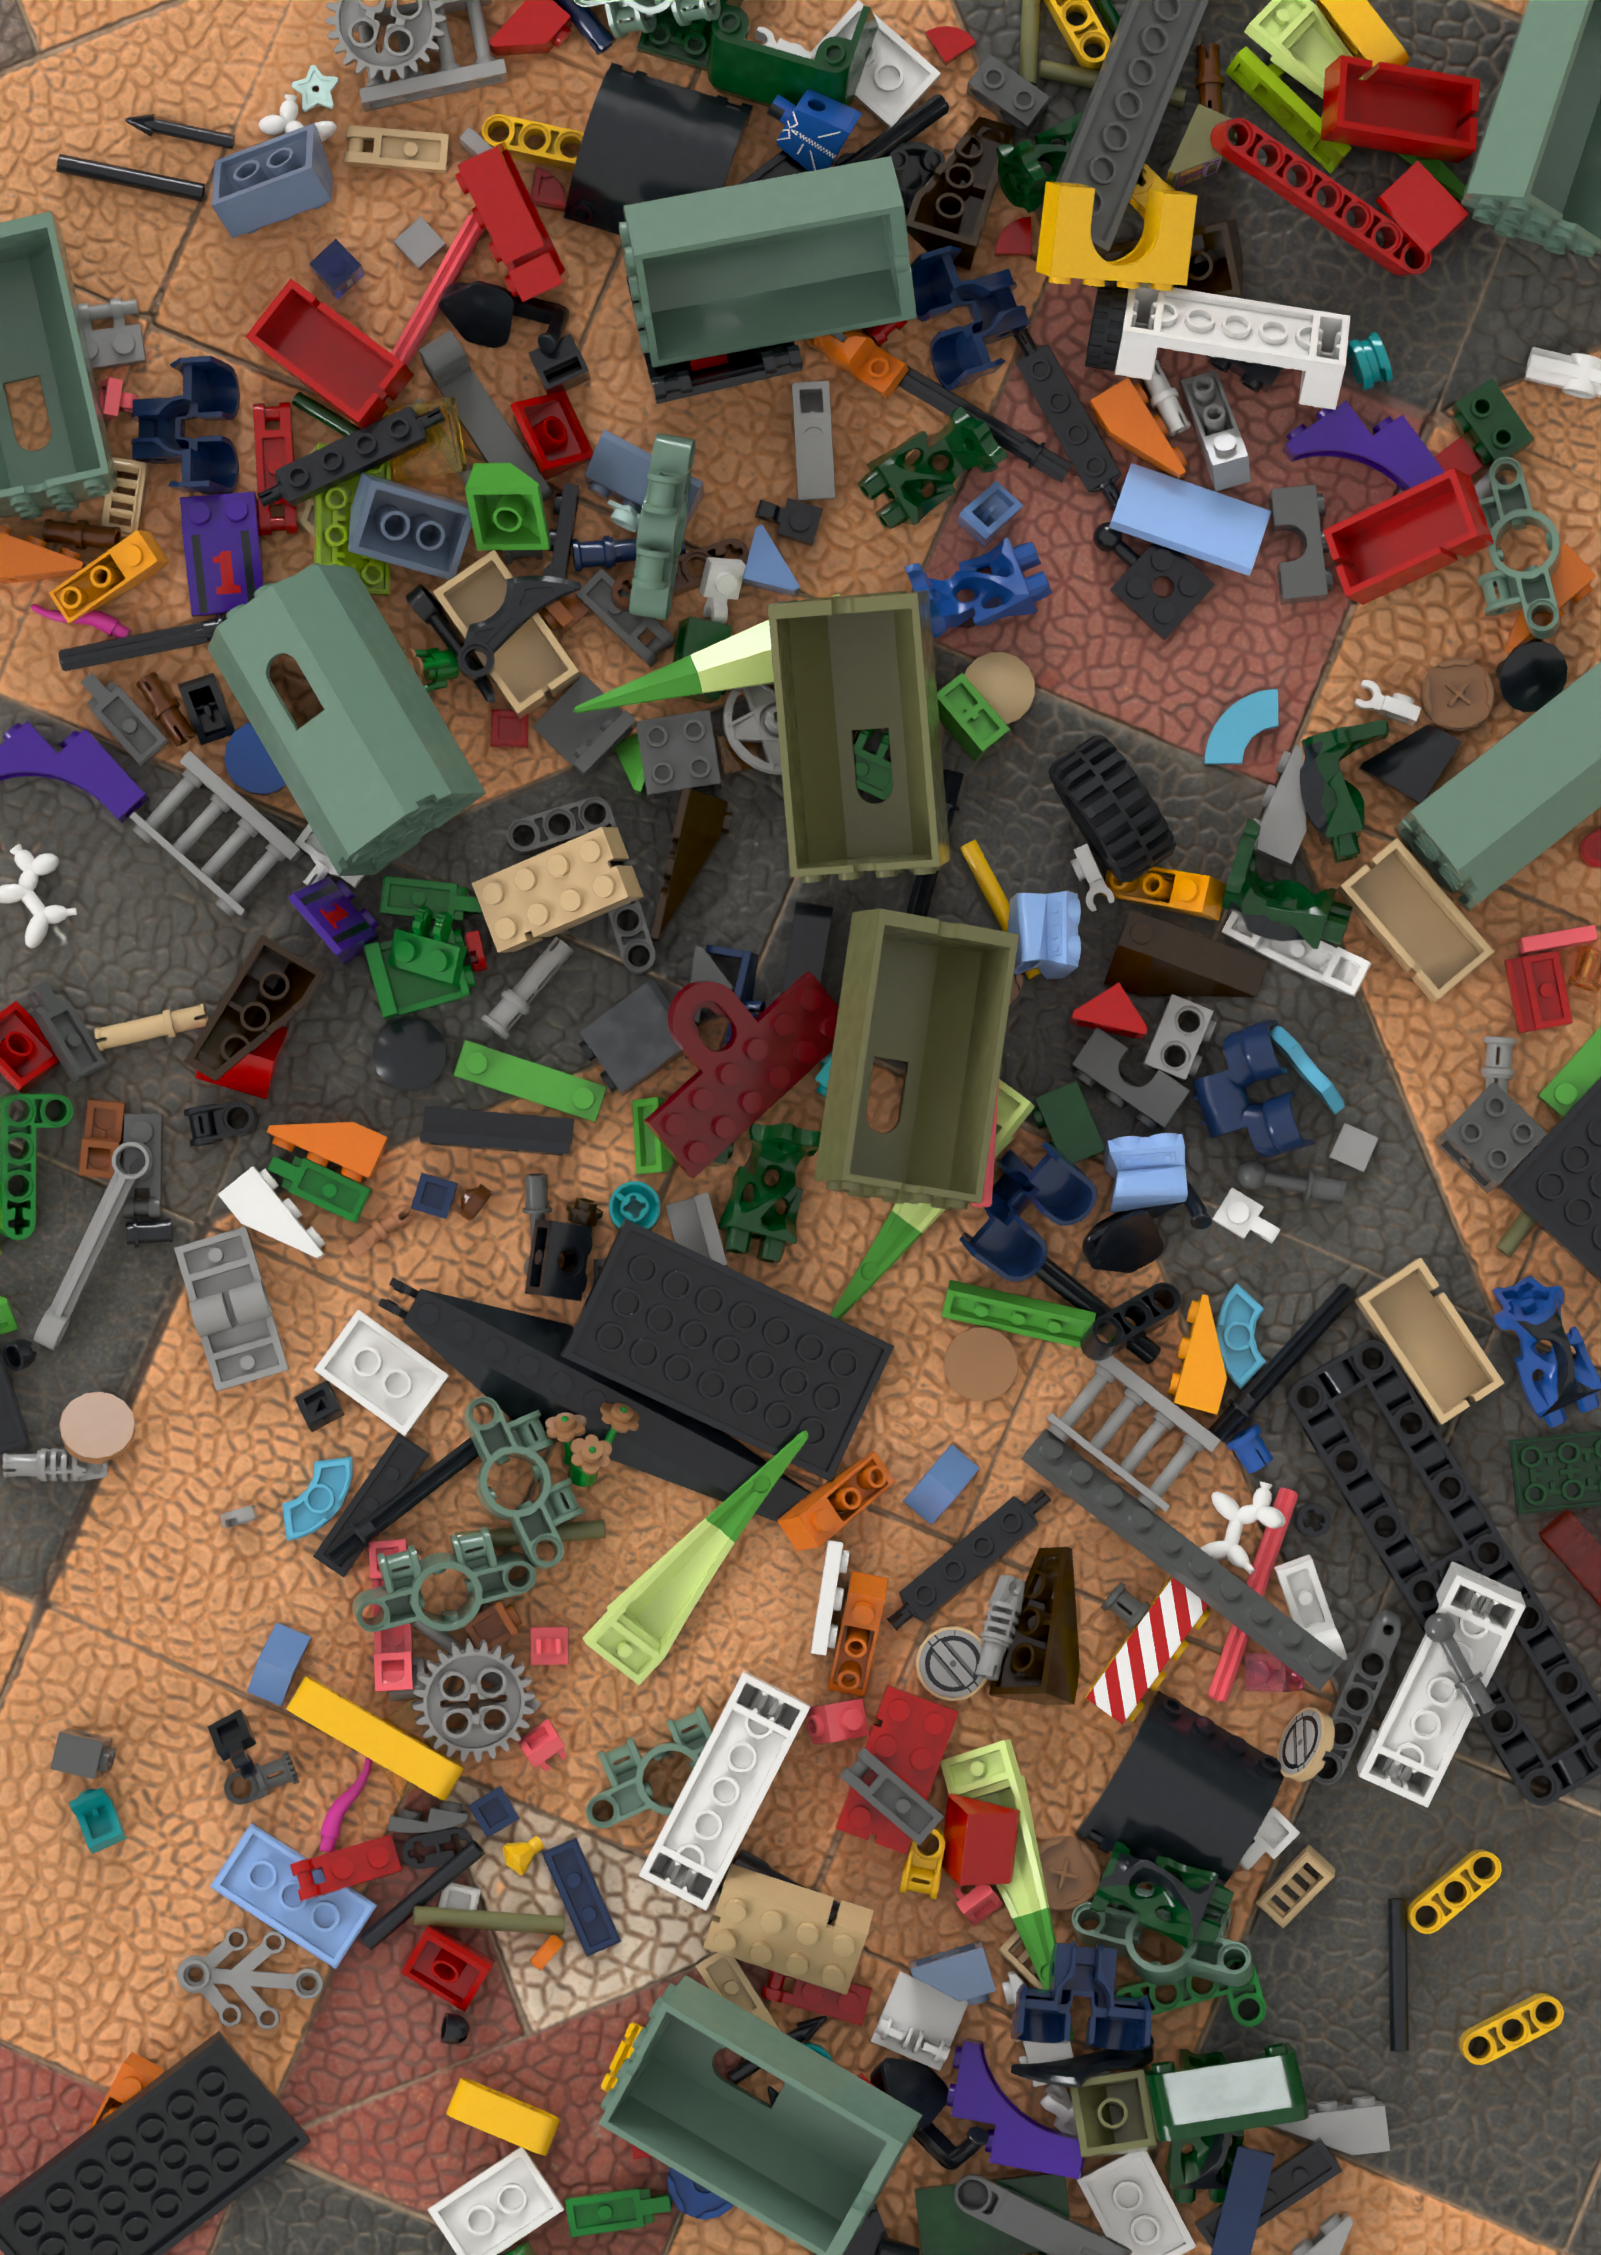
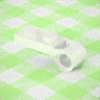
(1308, 1603)

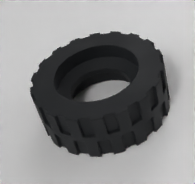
(1106, 328)

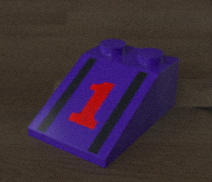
(221, 551)
(335, 918)

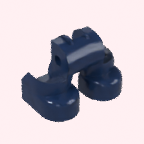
(961, 352)
(209, 393)
(1227, 1102)
(1054, 1187)
(1082, 1972)

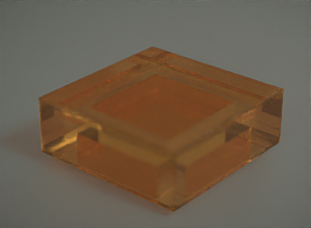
(730, 760)

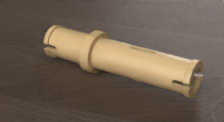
(151, 1027)

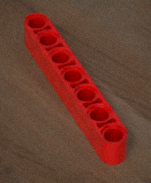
(1304, 196)

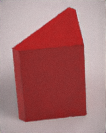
(1423, 207)
(552, 433)
(1111, 1013)
(23, 1049)
(257, 1070)
(979, 1841)
(447, 1967)

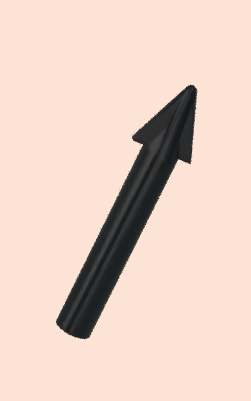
(150, 125)
(804, 2031)

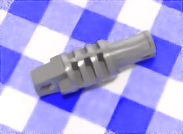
(52, 1465)
(1000, 1625)

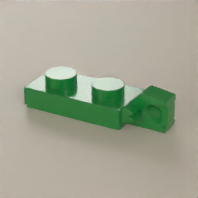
(405, 895)
(322, 1187)
(614, 2210)

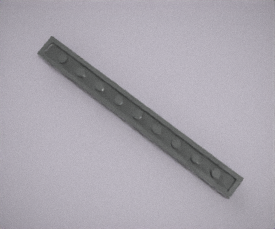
(1182, 1559)

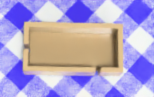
(530, 659)
(557, 890)
(1415, 920)
(1429, 1341)
(787, 1929)

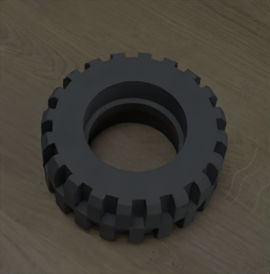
(1112, 808)

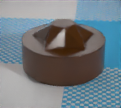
(473, 1201)

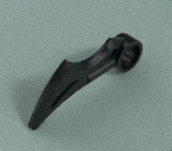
(522, 601)
(431, 613)
(1077, 2070)

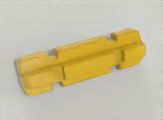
(625, 2050)

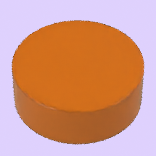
(546, 1952)

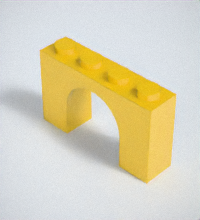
(1157, 259)

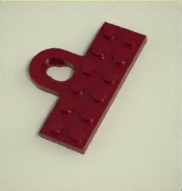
(748, 1073)

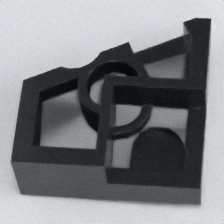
(1413, 762)

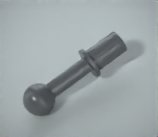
(1253, 1175)
(536, 1202)
(1440, 1629)

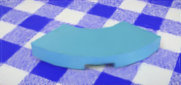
(1239, 725)
(1307, 1069)
(1236, 1335)
(320, 1500)

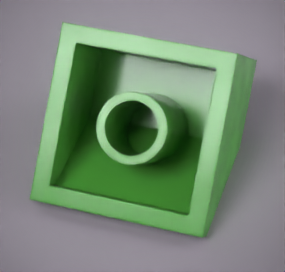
(506, 509)

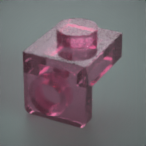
(1269, 1674)

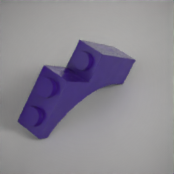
(1391, 451)
(79, 763)
(1017, 2137)

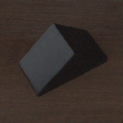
(207, 708)

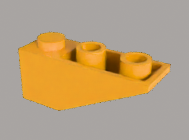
(109, 575)
(1172, 891)
(1202, 1369)

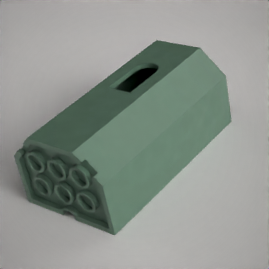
(1543, 135)
(768, 262)
(47, 339)
(379, 755)
(1513, 797)
(797, 2165)

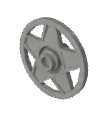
(756, 726)

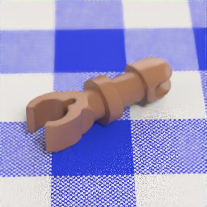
(378, 1231)

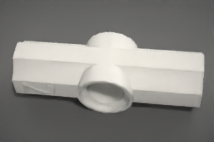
(1575, 374)

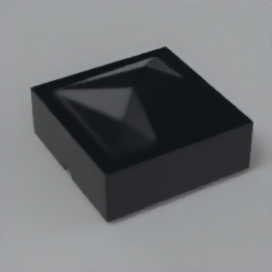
(319, 1406)

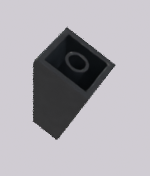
(632, 1039)

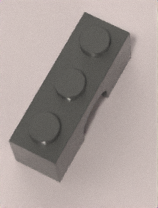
(1299, 511)
(1100, 1066)

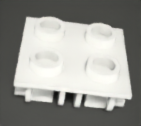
(919, 2021)

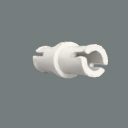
(1165, 400)

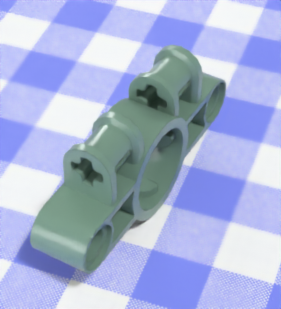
(627, 9)
(662, 526)
(1531, 588)
(522, 1440)
(404, 1574)
(628, 1791)
(1120, 1931)

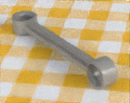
(58, 1315)

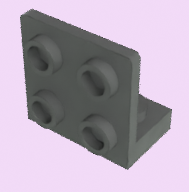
(587, 736)
(678, 754)
(1490, 1137)

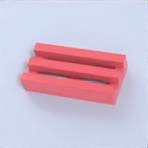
(1557, 940)

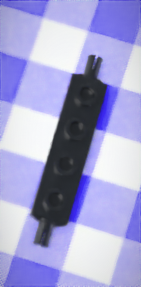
(1068, 418)
(351, 456)
(968, 1559)

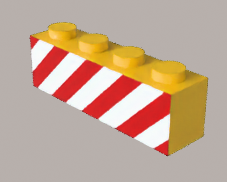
(1147, 1650)

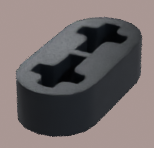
(433, 1838)

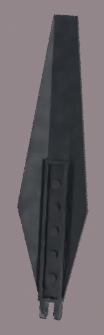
(521, 1368)

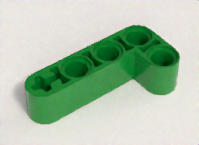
(24, 1164)
(1186, 1995)

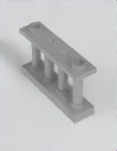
(451, 76)
(249, 825)
(1165, 1418)

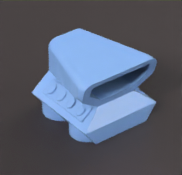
(1046, 932)
(1146, 1171)

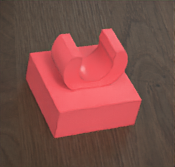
(113, 399)
(549, 1645)
(542, 1744)
(978, 1903)

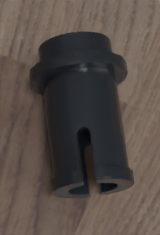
(148, 1232)

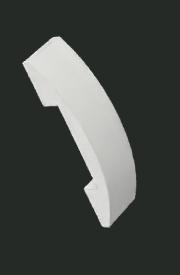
(1325, 965)

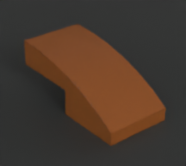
(101, 1137)

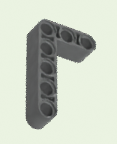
(477, 413)
(545, 840)

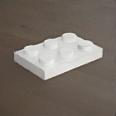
(893, 73)
(381, 1372)
(829, 1597)
(496, 2206)
(1136, 2206)

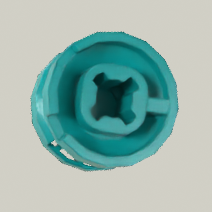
(1369, 361)
(635, 1203)

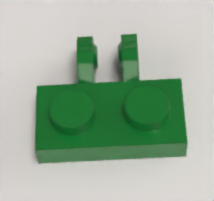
(872, 770)
(428, 954)

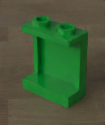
(408, 992)

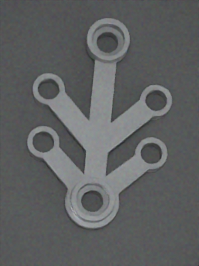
(243, 1978)

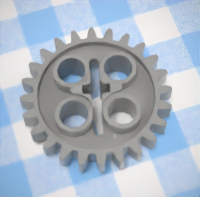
(418, 28)
(471, 1667)

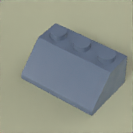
(272, 181)
(622, 472)
(408, 526)

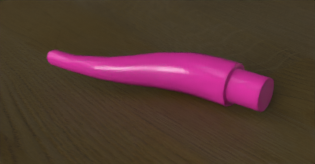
(97, 619)
(333, 1819)

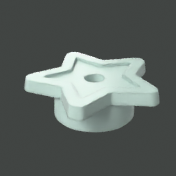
(315, 99)
(624, 516)

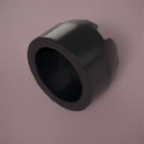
(19, 1354)
(454, 2029)

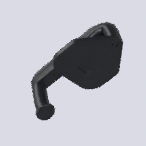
(486, 313)
(1131, 1237)
(927, 2094)

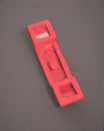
(394, 1645)

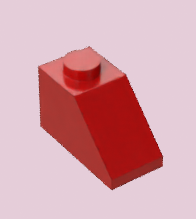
(533, 29)

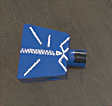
(813, 128)

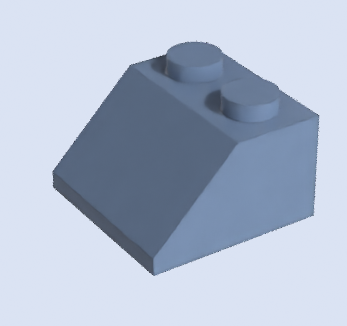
(957, 1973)

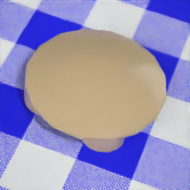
(1003, 683)

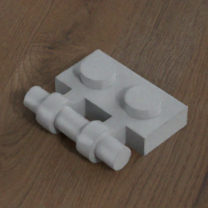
(115, 345)

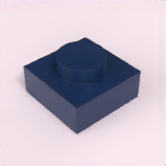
(434, 1196)
(494, 1811)

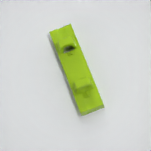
(1285, 107)

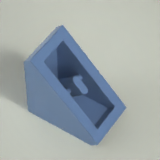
(989, 513)
(767, 567)
(941, 1484)
(278, 1664)

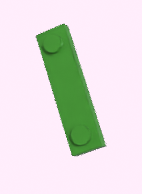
(1574, 1077)
(530, 1081)
(1016, 1313)

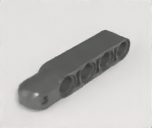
(1383, 1646)
(1030, 2220)

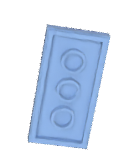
(262, 1883)

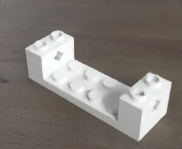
(1236, 331)
(1427, 1711)
(724, 1790)

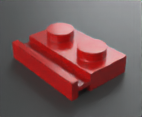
(1538, 991)

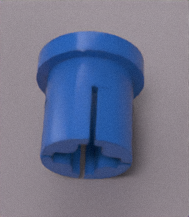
(1250, 1448)

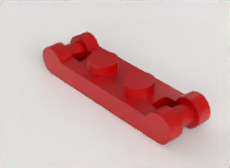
(272, 452)

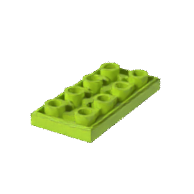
(332, 532)

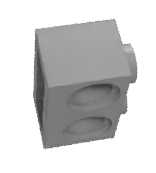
(1170, 1035)

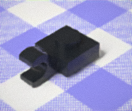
(796, 521)
(232, 1739)

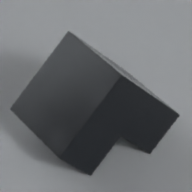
(562, 368)

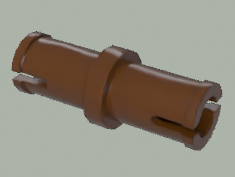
(1209, 79)
(81, 534)
(165, 709)

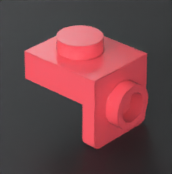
(837, 1721)

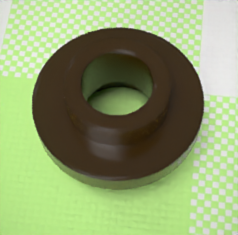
(584, 1212)

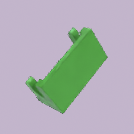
(969, 717)

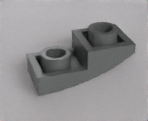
(440, 1817)

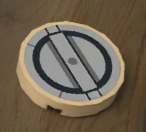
(949, 1662)
(1305, 1743)

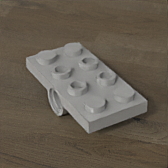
(231, 1308)

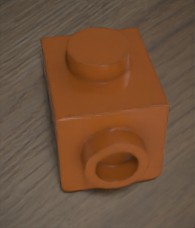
(564, 613)
(494, 1625)

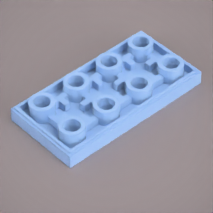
(1190, 519)

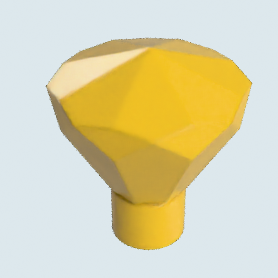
(520, 1854)

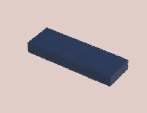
(581, 1896)
(1243, 2201)

